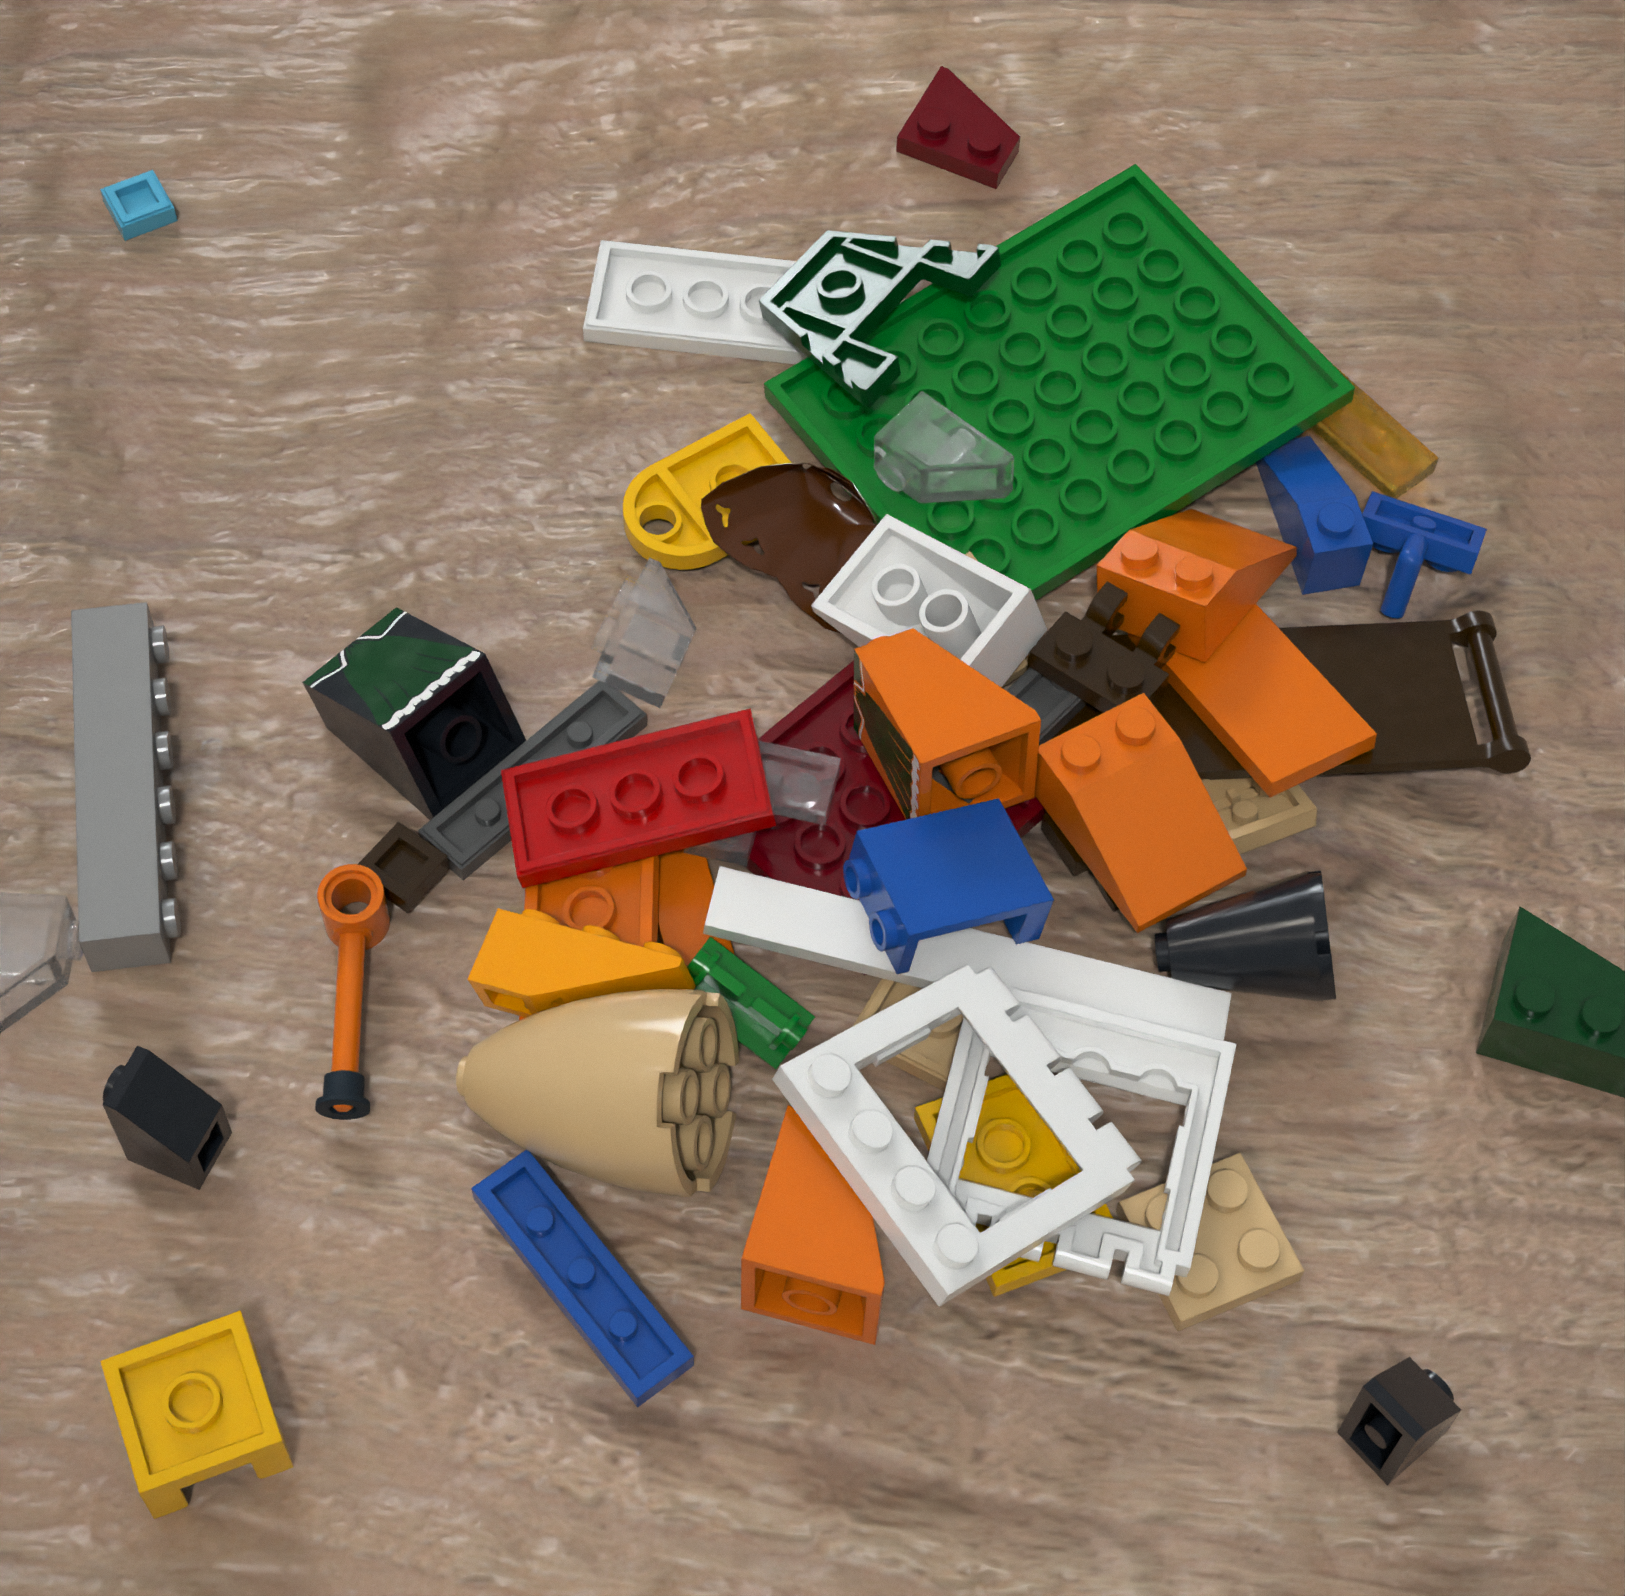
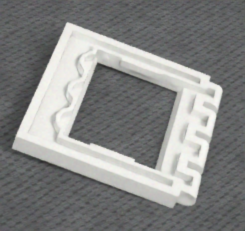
(1120, 1055)
(895, 1177)

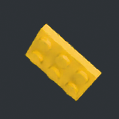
(1013, 1154)

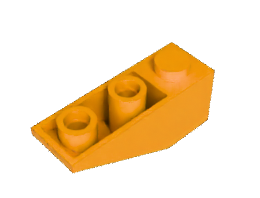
(539, 964)

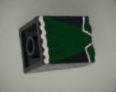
(417, 709)

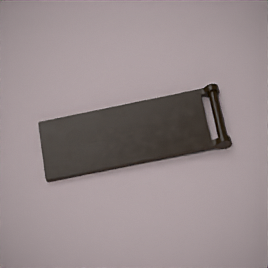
(1399, 682)

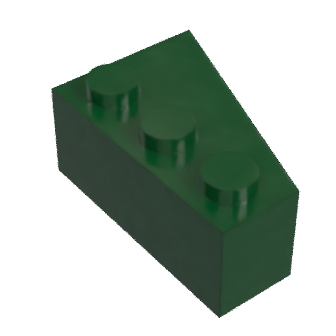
(1556, 1008)

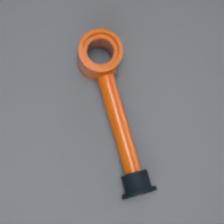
(353, 935)

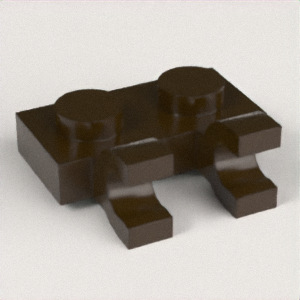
(1096, 667)

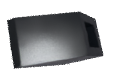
(165, 1119)

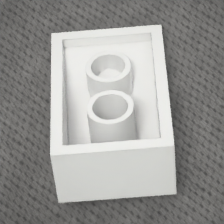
(916, 582)

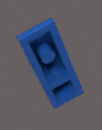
(1316, 516)

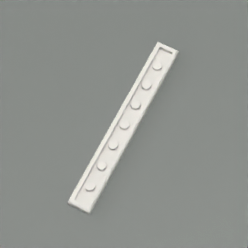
(838, 934)

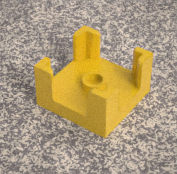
(194, 1410)

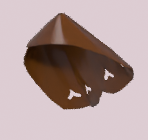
(798, 525)

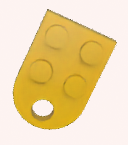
(678, 483)

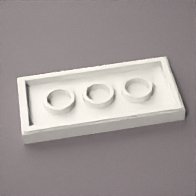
(685, 302)

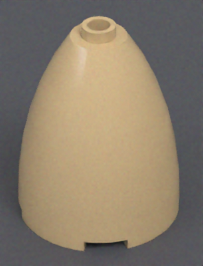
(615, 1087)

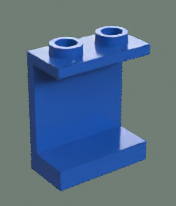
(945, 877)

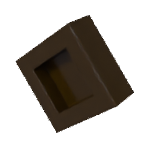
(406, 866)

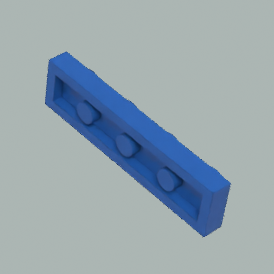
(583, 1278)

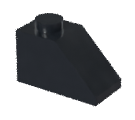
(1398, 1418)

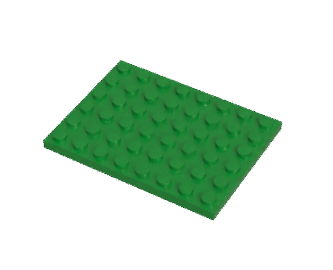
(1102, 358)

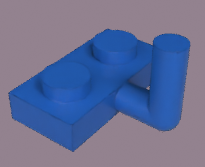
(1418, 535)

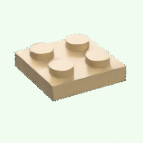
(1236, 1250)

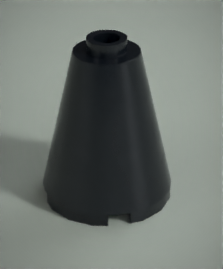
(1255, 942)

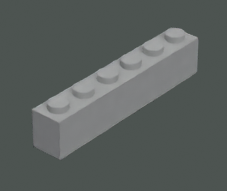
(122, 789)

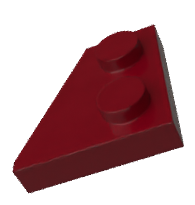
(958, 132)

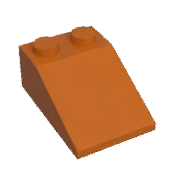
(1193, 573)
(1137, 812)

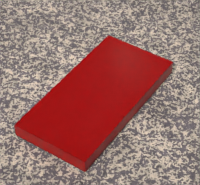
(637, 798)

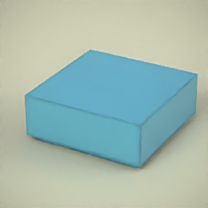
(138, 205)

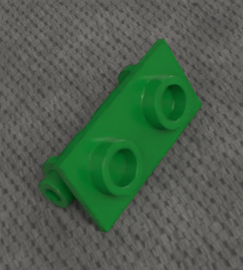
(763, 1015)

